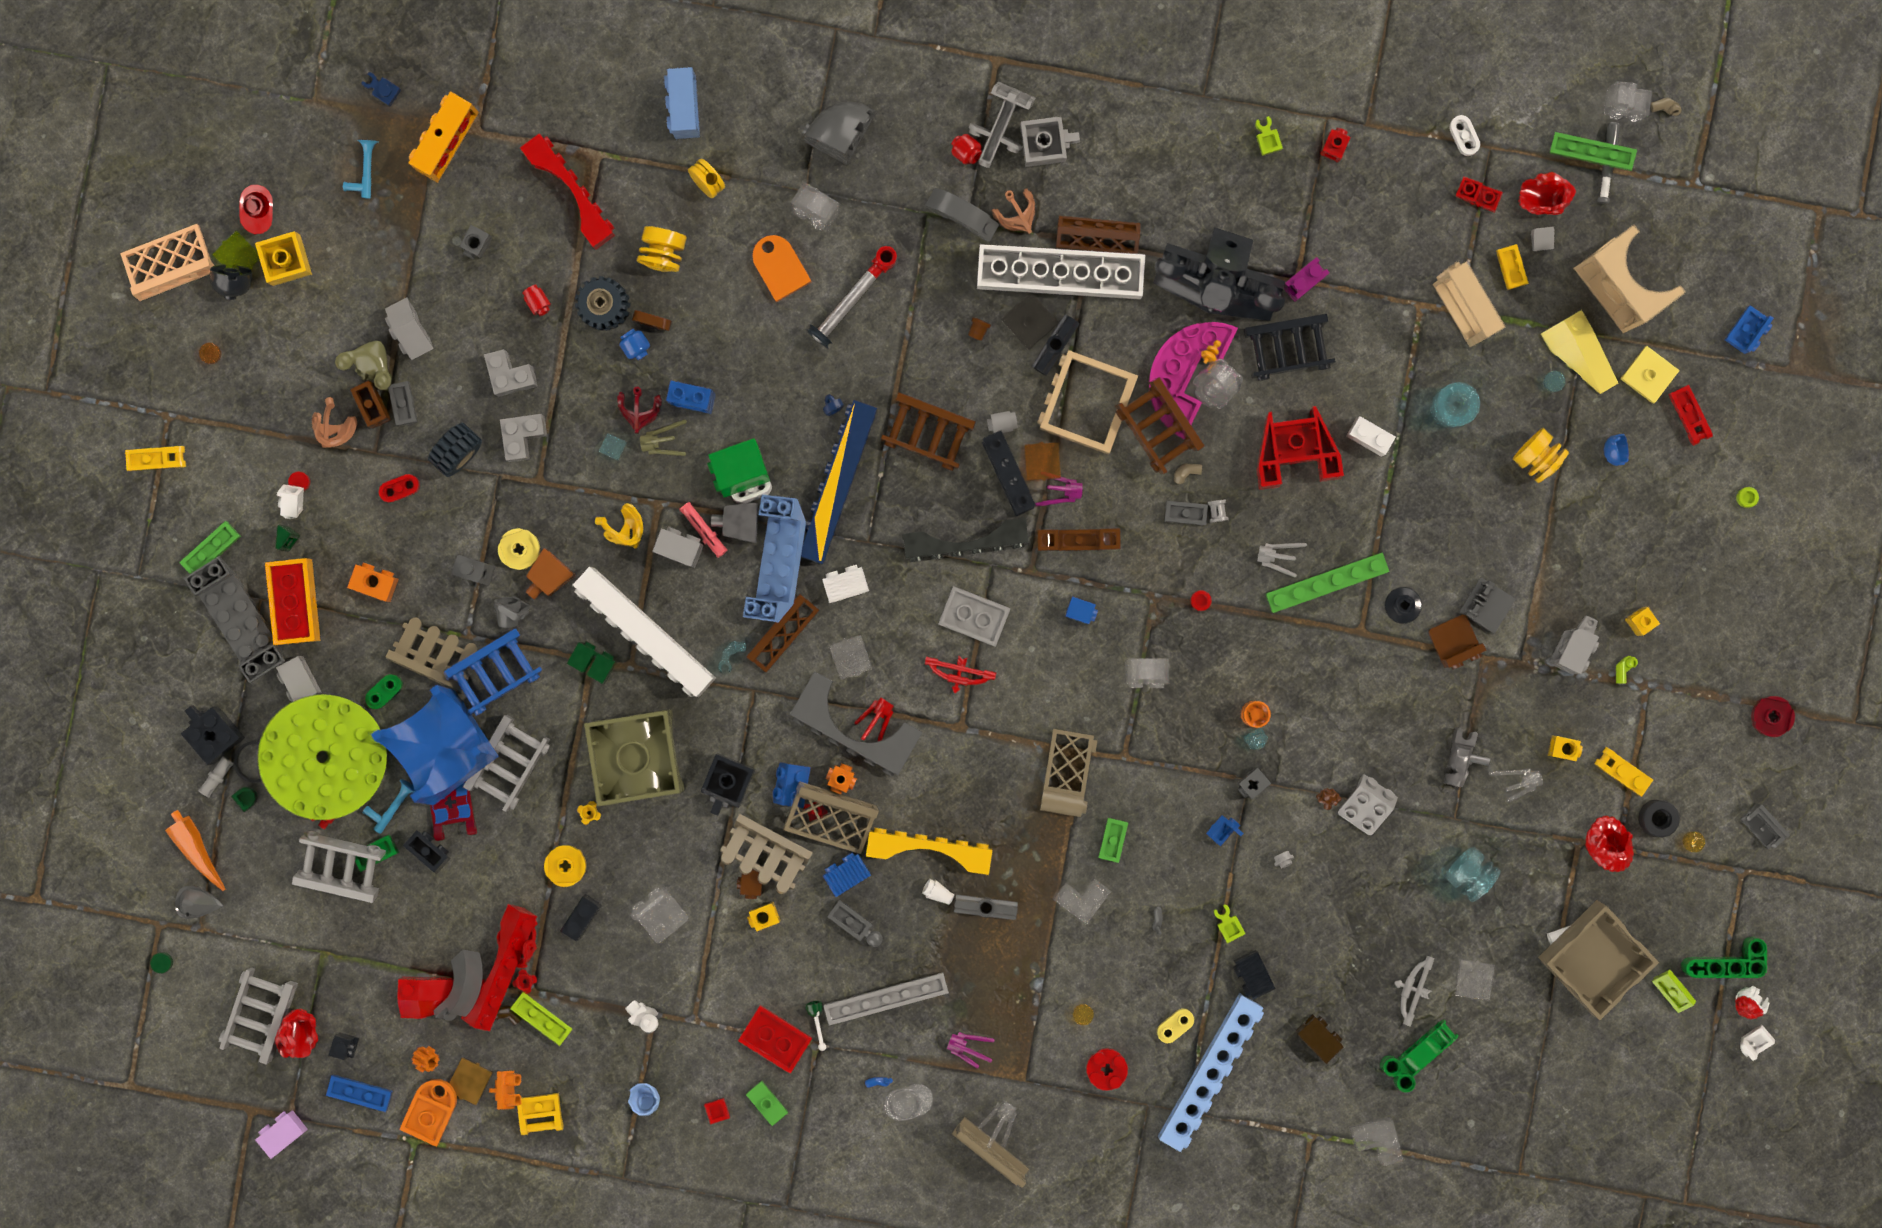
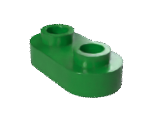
(383, 691)

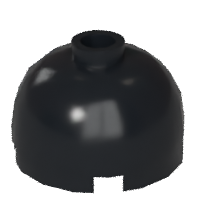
(229, 281)

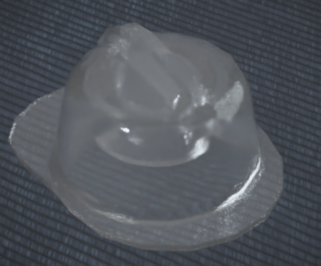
(908, 1102)

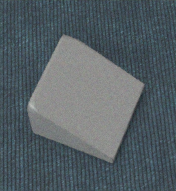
(1542, 238)

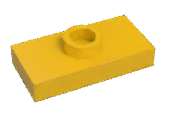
(1512, 267)

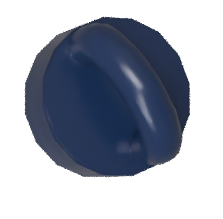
(832, 405)

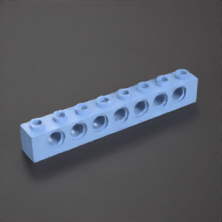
(1181, 1140)

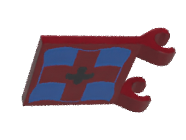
(453, 809)

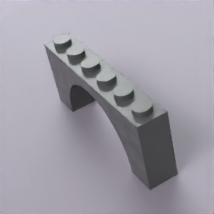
(814, 711)

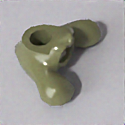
(369, 363)

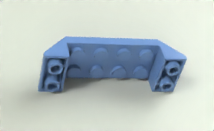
(779, 559)

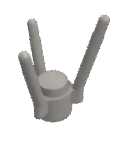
(1267, 555)

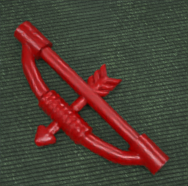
(958, 679)

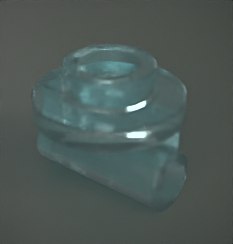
(1256, 739)

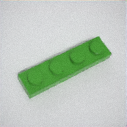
(1593, 151)

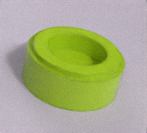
(1747, 497)

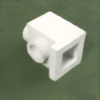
(290, 501)

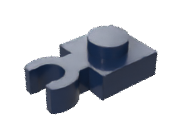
(383, 90)

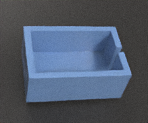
(682, 103)

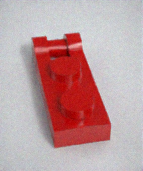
(1690, 414)

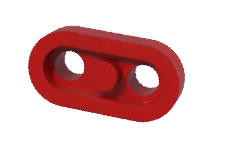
(399, 487)

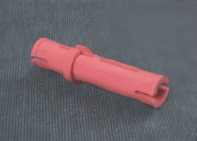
(709, 537)

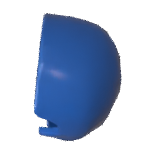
(1616, 450)

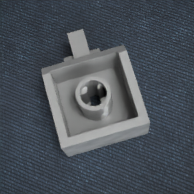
(1052, 132)
(1576, 647)

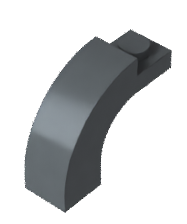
(962, 212)
(466, 986)

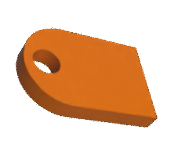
(780, 268)
(429, 1112)

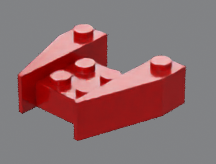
(1297, 443)

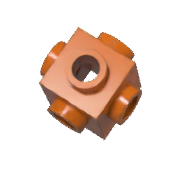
(845, 771)

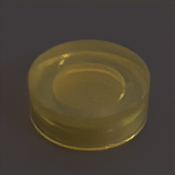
(1083, 1014)

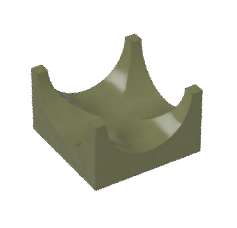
(633, 758)

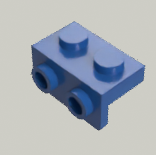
(1748, 330)
(787, 782)

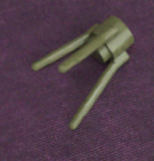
(650, 442)

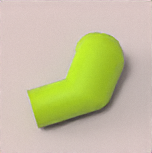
(1623, 667)

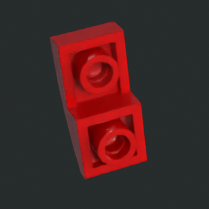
(1479, 195)

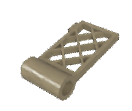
(1063, 800)

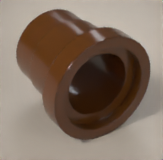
(978, 328)

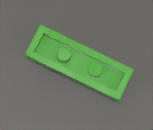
(211, 547)

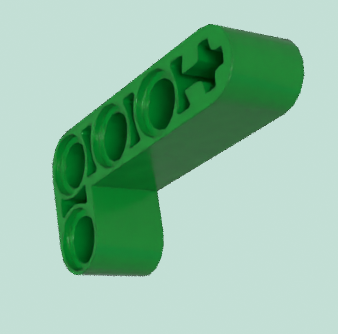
(1724, 963)

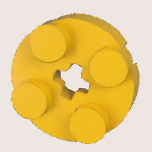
(556, 857)

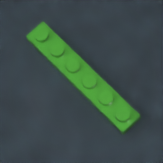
(1327, 582)

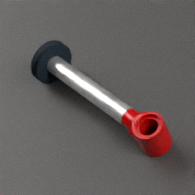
(853, 296)

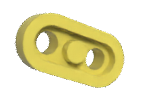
(1173, 1023)

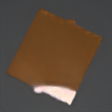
(1042, 461)

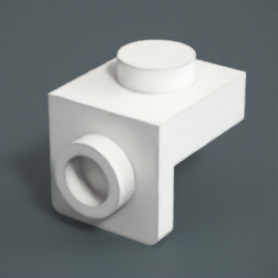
(1756, 1042)

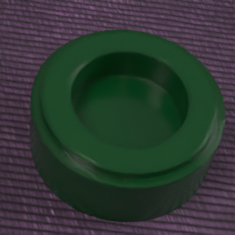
(161, 962)

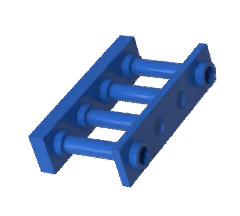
(492, 652)

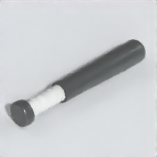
(1607, 172)

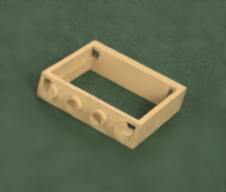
(1467, 303)
(1052, 398)

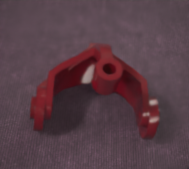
(636, 419)

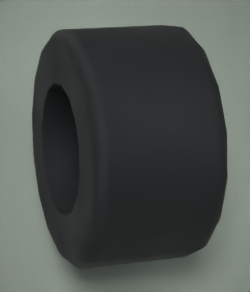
(1670, 825)

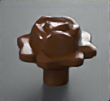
(1328, 798)

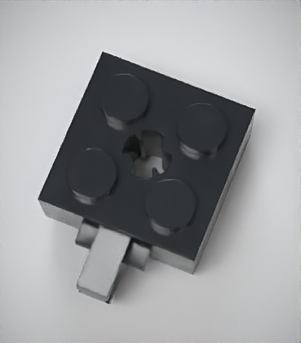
(200, 730)
(719, 792)

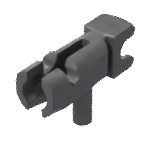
(1461, 757)

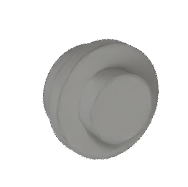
(1283, 859)

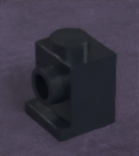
(343, 1046)

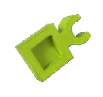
(1268, 139)
(1230, 926)

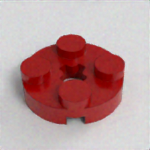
(1100, 1059)

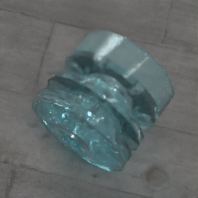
(1446, 413)
(1477, 877)

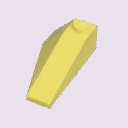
(1580, 350)

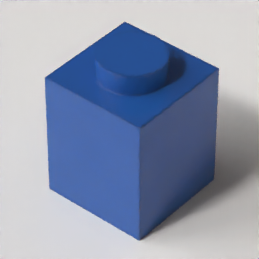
(1081, 610)

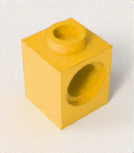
(1642, 621)
(1556, 748)
(772, 913)

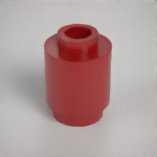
(536, 300)

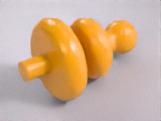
(1210, 354)

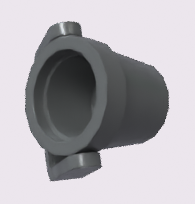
(509, 611)

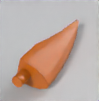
(190, 843)

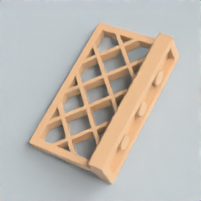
(168, 279)

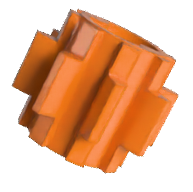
(425, 1059)

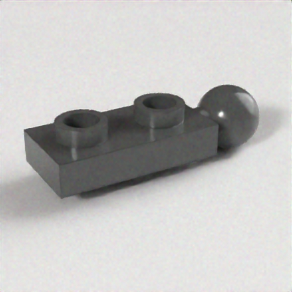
(854, 924)

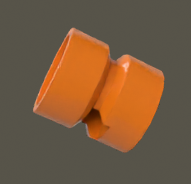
(1255, 714)

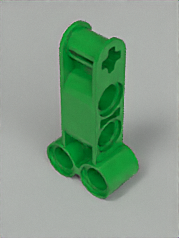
(1419, 1055)

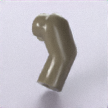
(1667, 105)
(1186, 469)

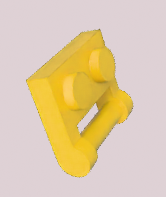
(538, 1107)

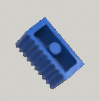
(847, 874)

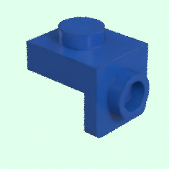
(1223, 829)

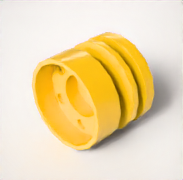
(661, 249)
(1541, 455)

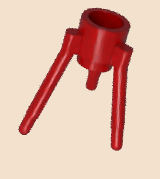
(882, 709)

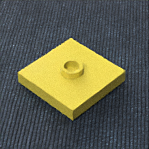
(1649, 374)

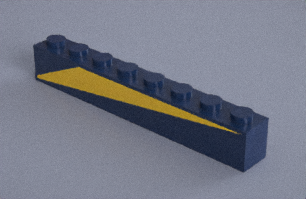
(838, 481)

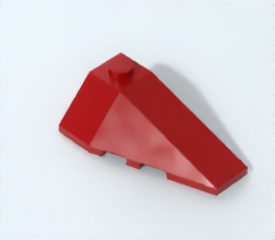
(422, 995)

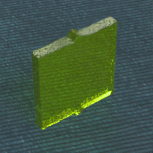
(236, 252)

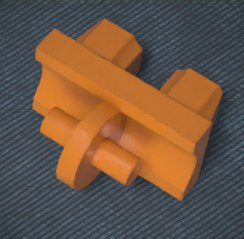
(505, 1091)

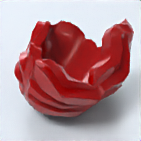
(1546, 194)
(296, 1034)

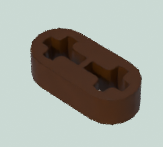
(651, 320)

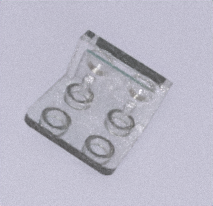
(659, 914)

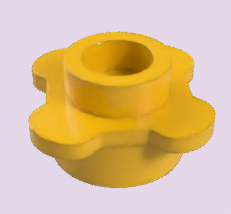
(591, 806)

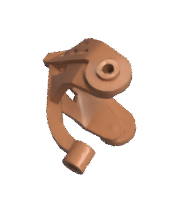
(1023, 220)
(322, 431)

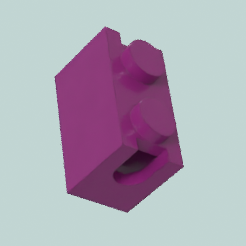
(1305, 279)

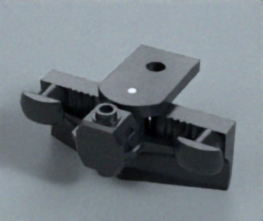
(1220, 279)

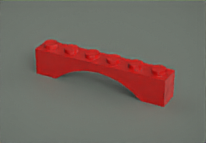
(542, 157)
(515, 931)

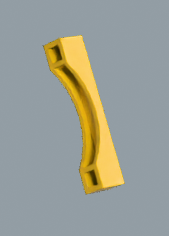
(973, 858)

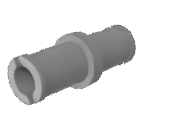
(215, 777)

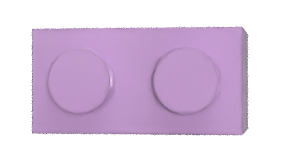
(281, 1134)

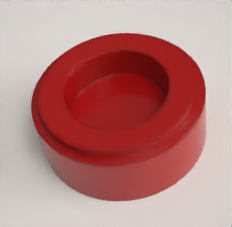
(299, 479)
(1201, 600)

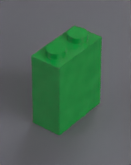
(738, 468)

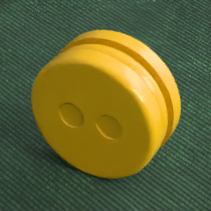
(706, 178)

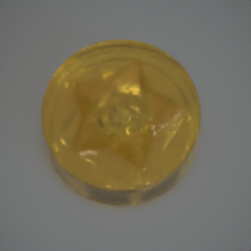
(1693, 841)

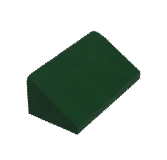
(285, 538)

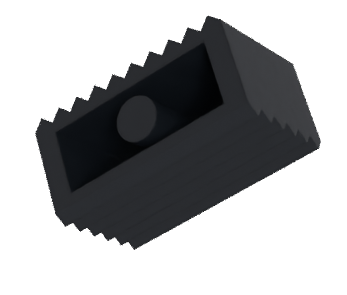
(581, 917)
(1254, 975)

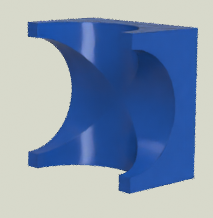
(438, 746)

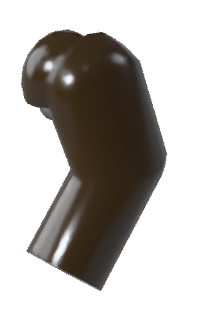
(505, 1012)

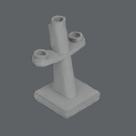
(1011, 98)

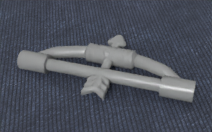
(1407, 987)

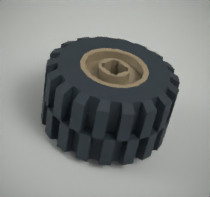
(602, 303)
(455, 449)

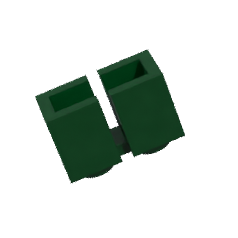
(583, 656)

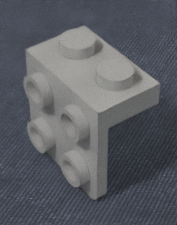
(1368, 805)

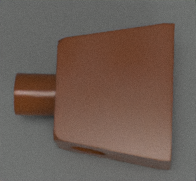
(548, 575)

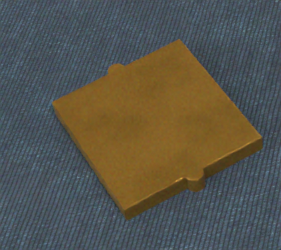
(470, 1080)

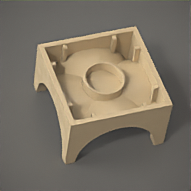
(1612, 285)

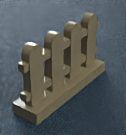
(423, 654)
(762, 837)

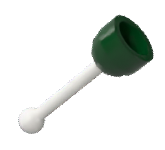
(815, 1009)

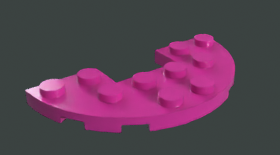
(1179, 359)

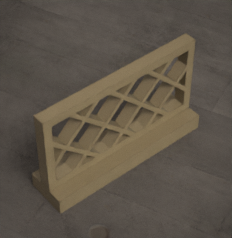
(837, 801)
(996, 1155)

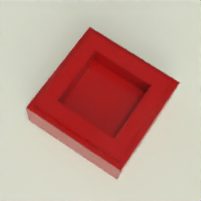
(717, 1110)

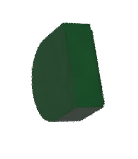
(245, 798)

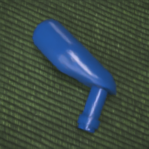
(882, 1081)

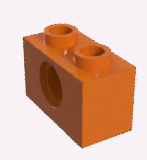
(360, 582)

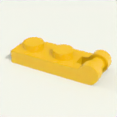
(154, 458)
(1624, 772)

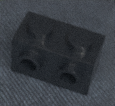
(428, 853)

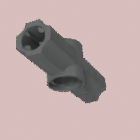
(1000, 908)

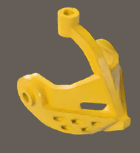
(632, 521)

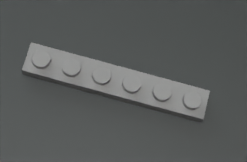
(886, 998)

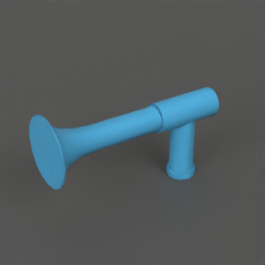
(365, 186)
(382, 821)

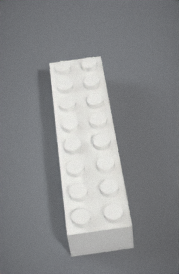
(1061, 271)
(644, 631)

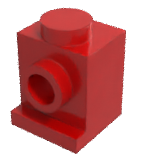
(1333, 151)

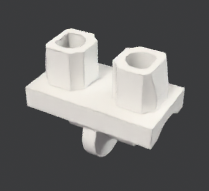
(642, 1016)

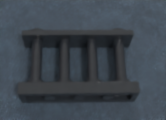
(1276, 330)
(1008, 473)

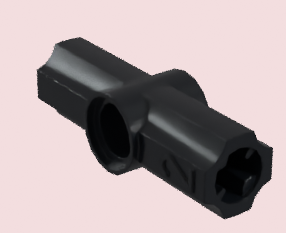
(1048, 356)

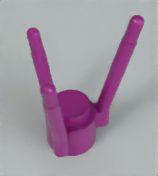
(1072, 490)
(957, 1046)

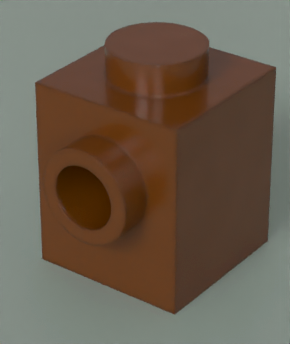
(750, 885)

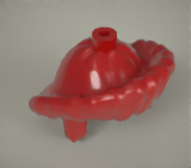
(1610, 844)

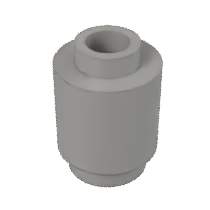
(1002, 421)

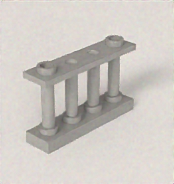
(507, 727)
(326, 882)
(286, 994)

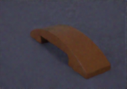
(1079, 539)

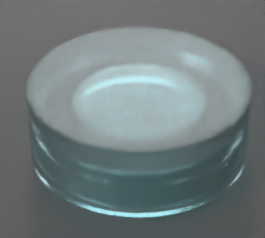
(1554, 381)

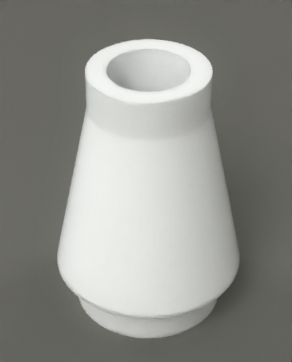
(936, 891)

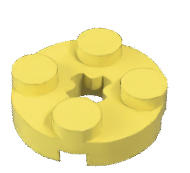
(508, 544)

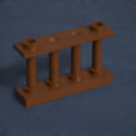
(1168, 407)
(925, 410)

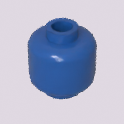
(634, 344)

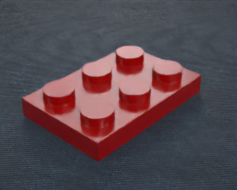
(775, 1039)

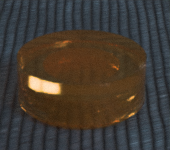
(210, 353)

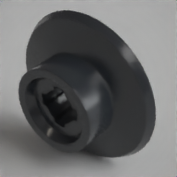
(1397, 613)

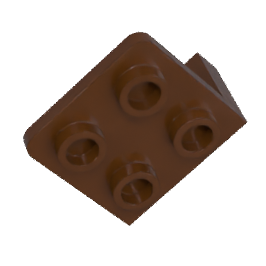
(1456, 642)

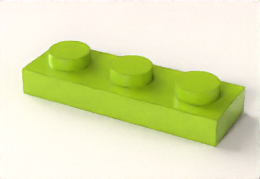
(541, 1019)

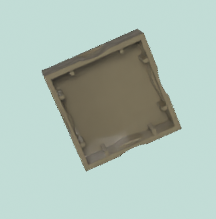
(1598, 960)

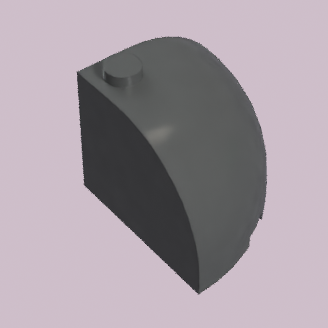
(839, 129)

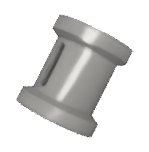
(1214, 512)

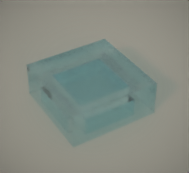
(612, 446)

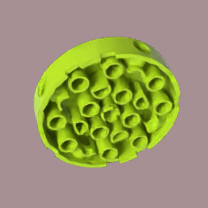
(325, 788)

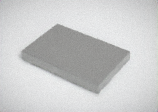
(974, 616)

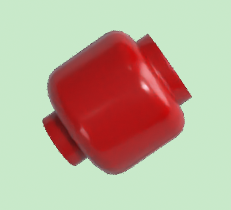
(966, 149)

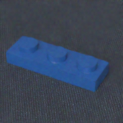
(359, 1093)

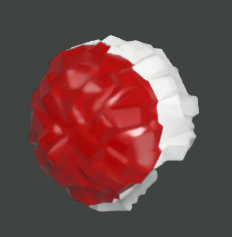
(1750, 1004)

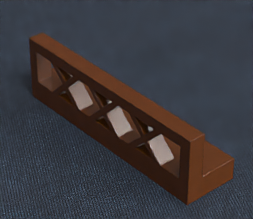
(1098, 228)
(776, 628)

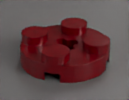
(1782, 709)

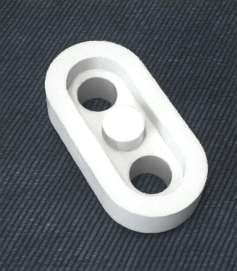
(1466, 135)
(752, 494)

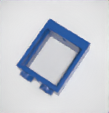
(691, 397)

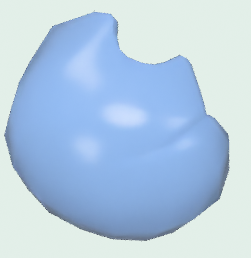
(644, 1099)

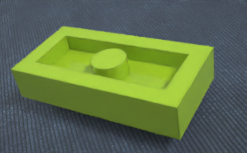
(1674, 991)

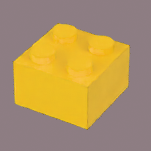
(283, 258)

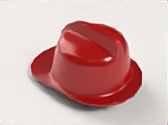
(255, 209)

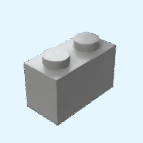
(297, 679)

